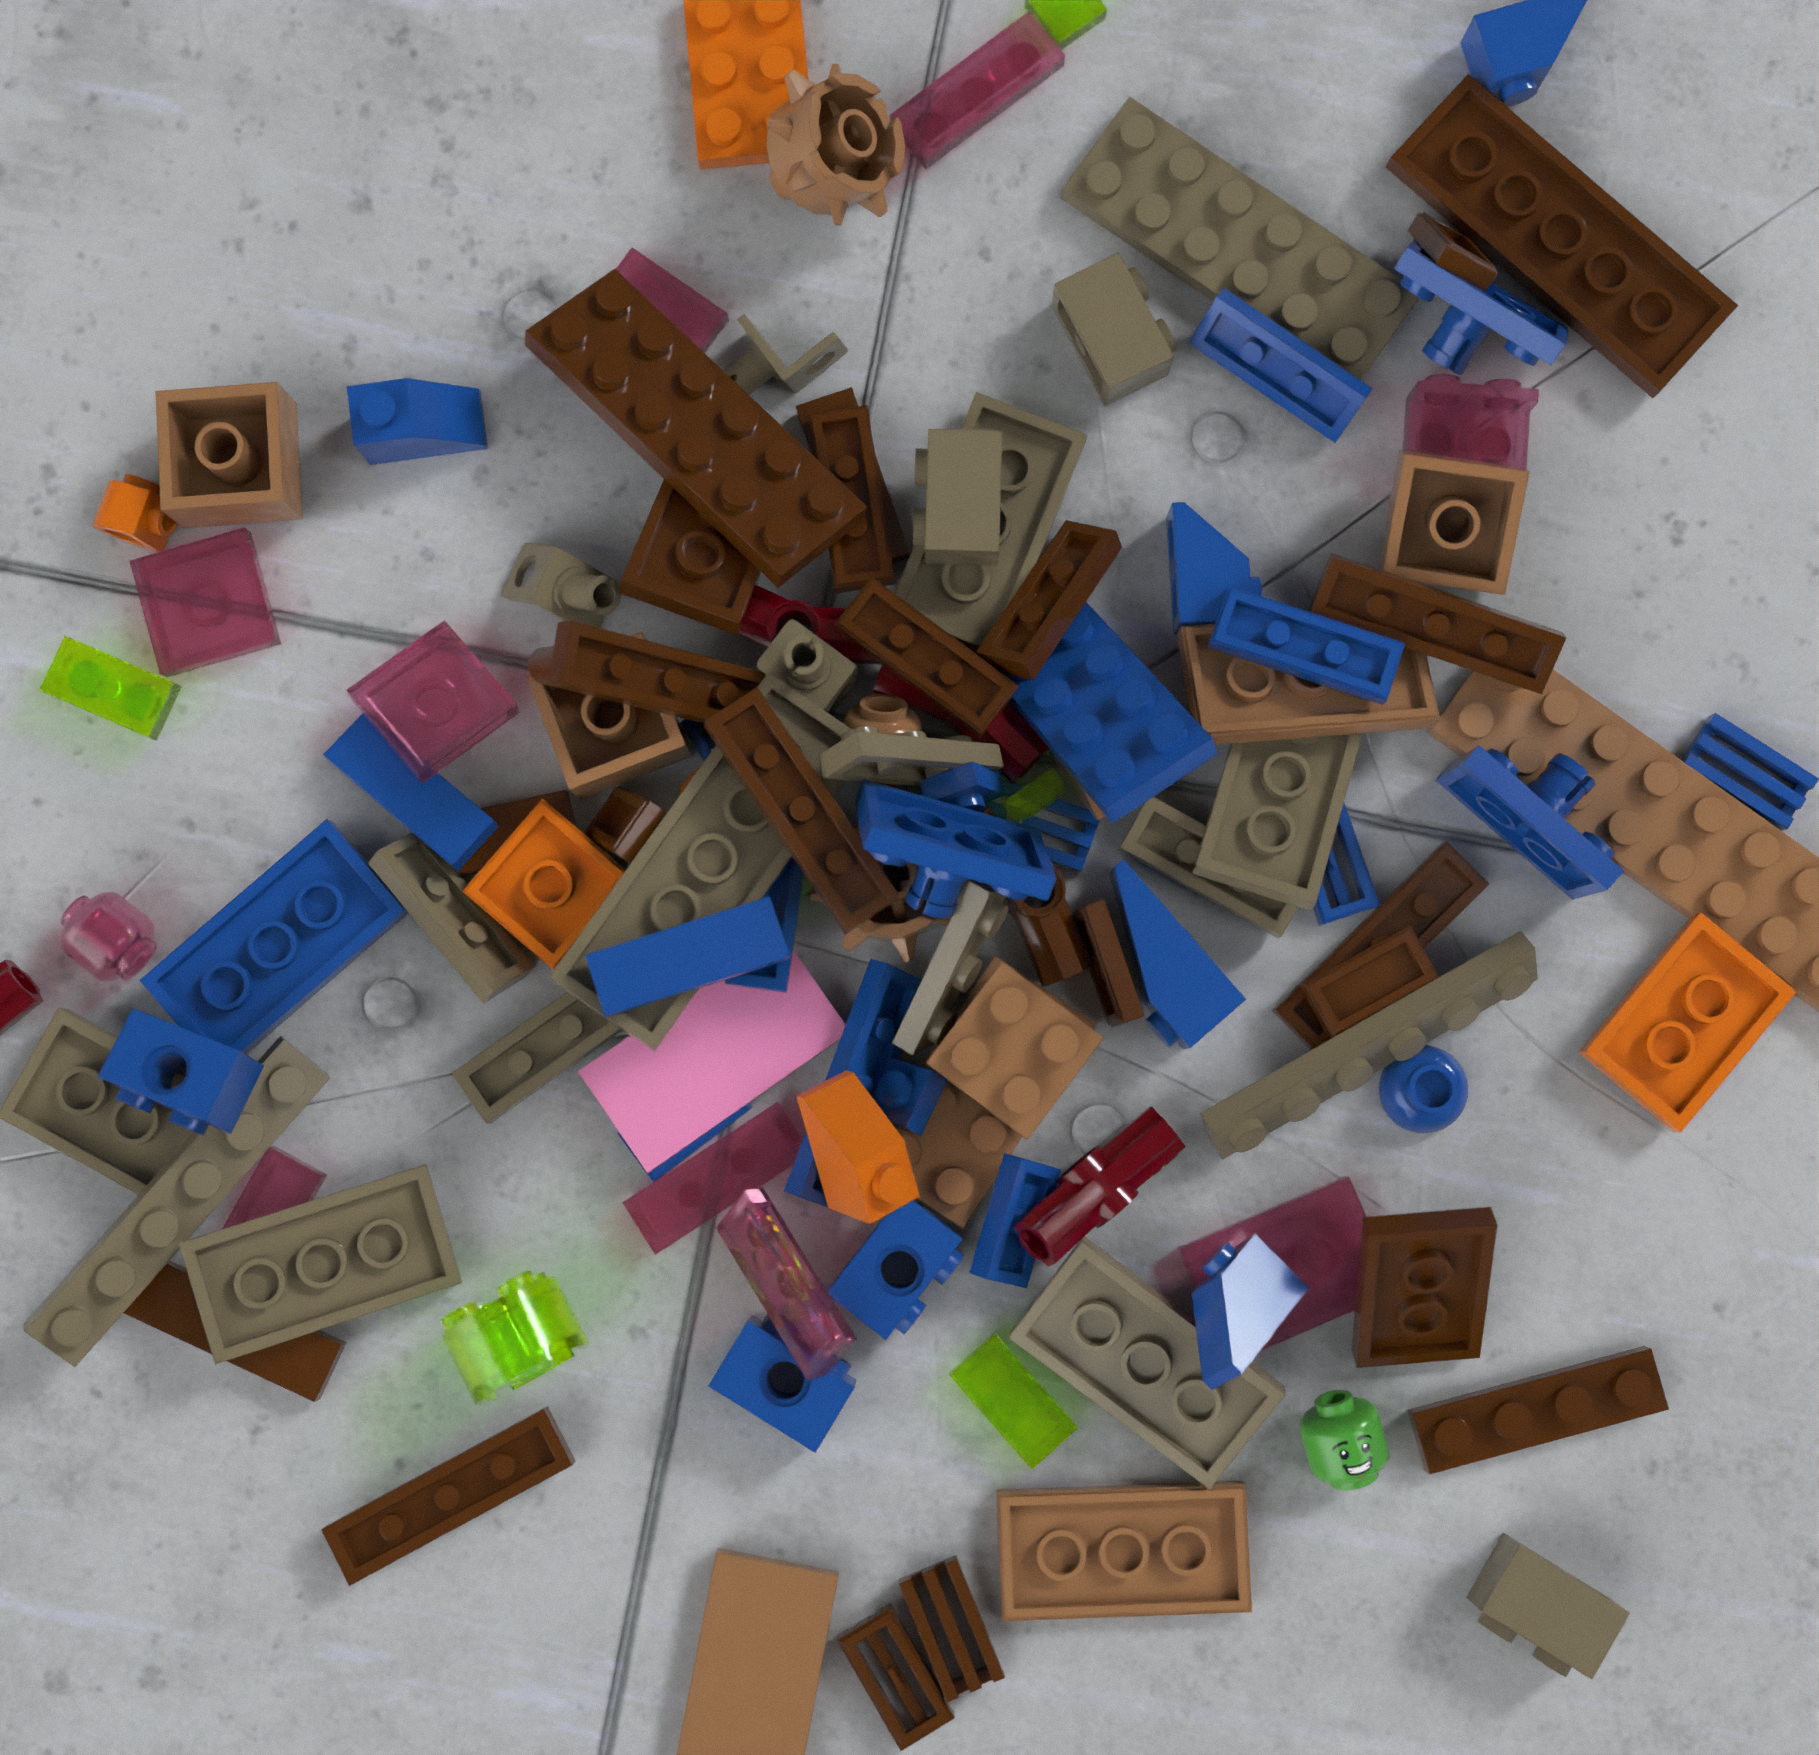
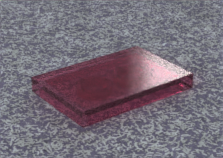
(1315, 1238)

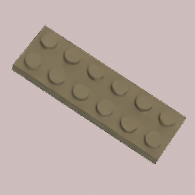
(1236, 235)
(699, 861)

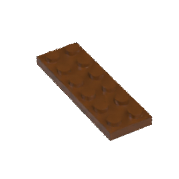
(1561, 236)
(695, 427)

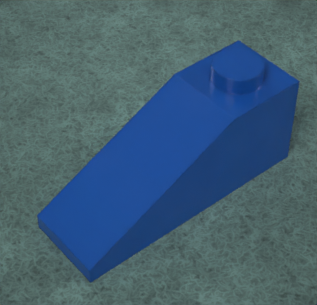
(1172, 971)

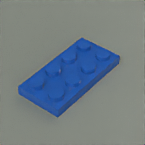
(1110, 718)
(276, 942)

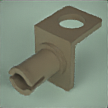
(762, 361)
(562, 585)
(809, 666)

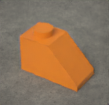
(856, 1150)

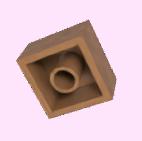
(228, 455)
(1453, 521)
(606, 740)
(1014, 1050)

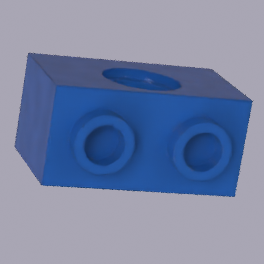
(151, 1054)
(867, 1292)
(801, 1414)

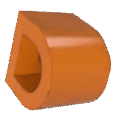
(134, 514)

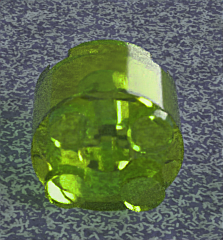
(513, 1336)

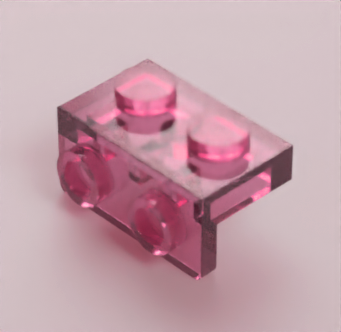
(1469, 419)

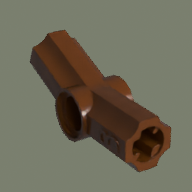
(1050, 934)

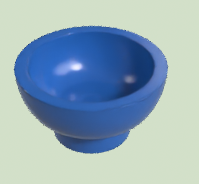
(1424, 1091)

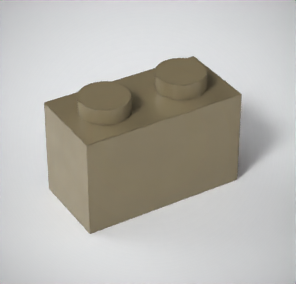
(1113, 328)
(961, 497)
(1547, 1607)

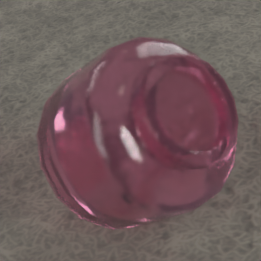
(108, 936)

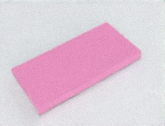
(711, 1063)

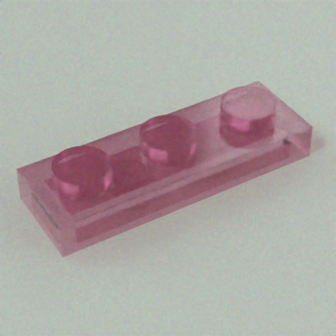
(978, 89)
(715, 1178)
(786, 1283)

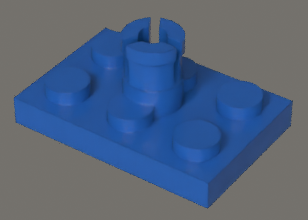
(1476, 313)
(1535, 815)
(951, 847)

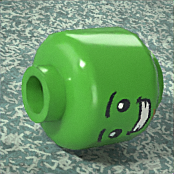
(1344, 1440)

